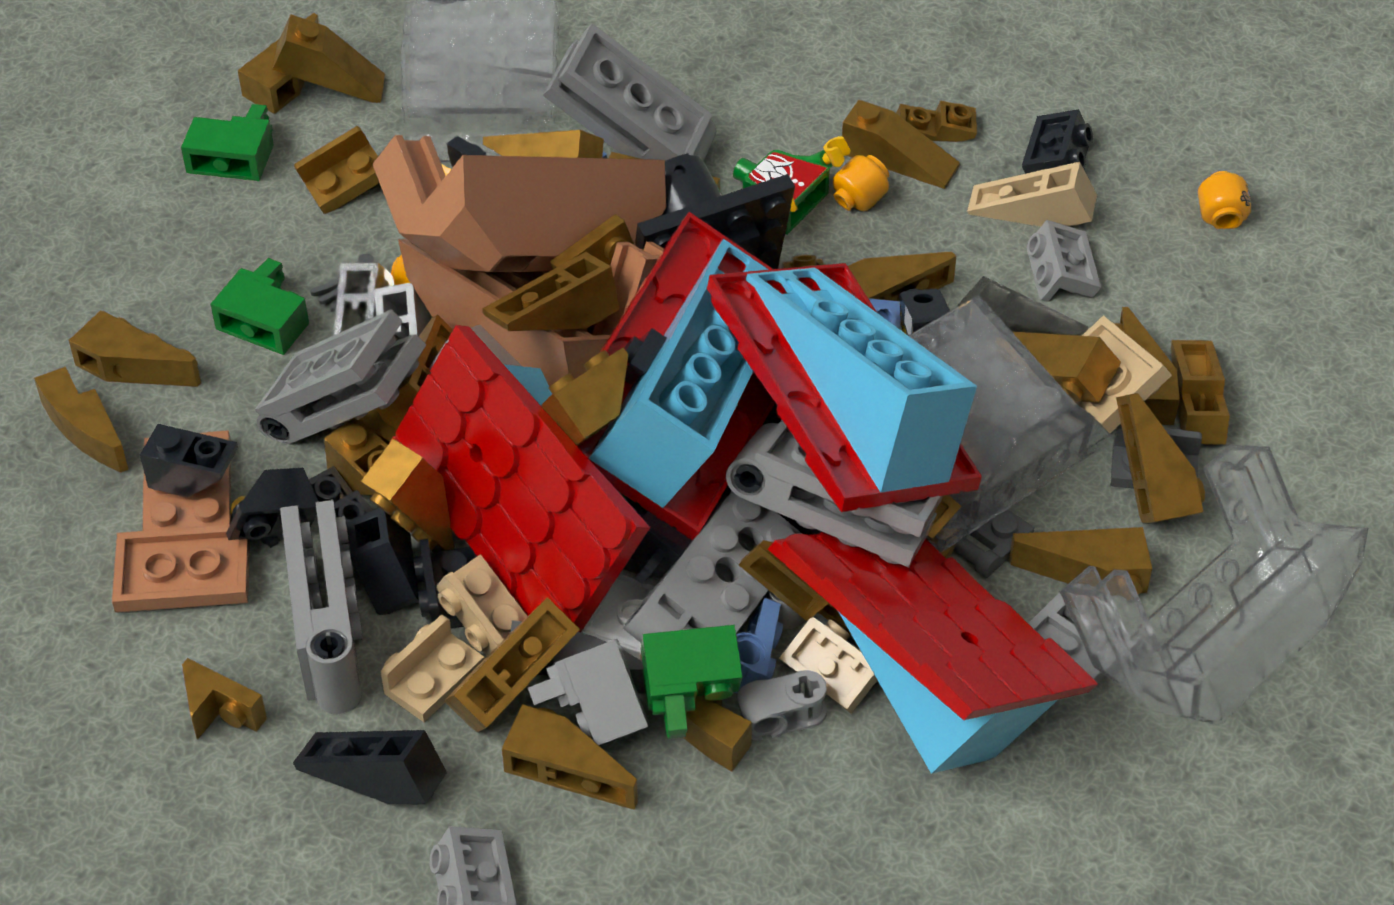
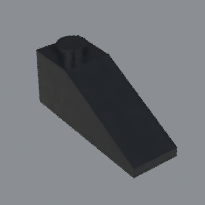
(377, 764)

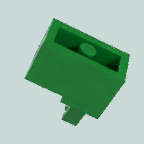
(229, 147)
(259, 310)
(686, 666)

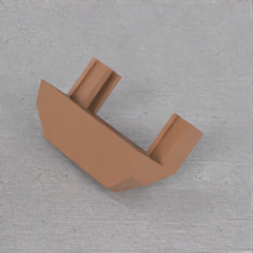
(511, 208)
(462, 294)

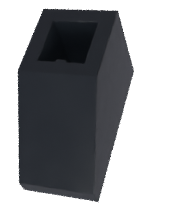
(184, 460)
(260, 510)
(383, 560)

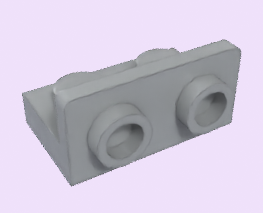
(1062, 260)
(472, 868)

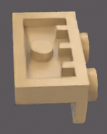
(480, 604)
(829, 654)
(428, 669)

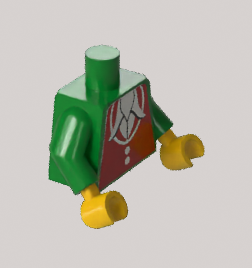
(808, 174)

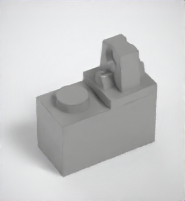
(603, 688)

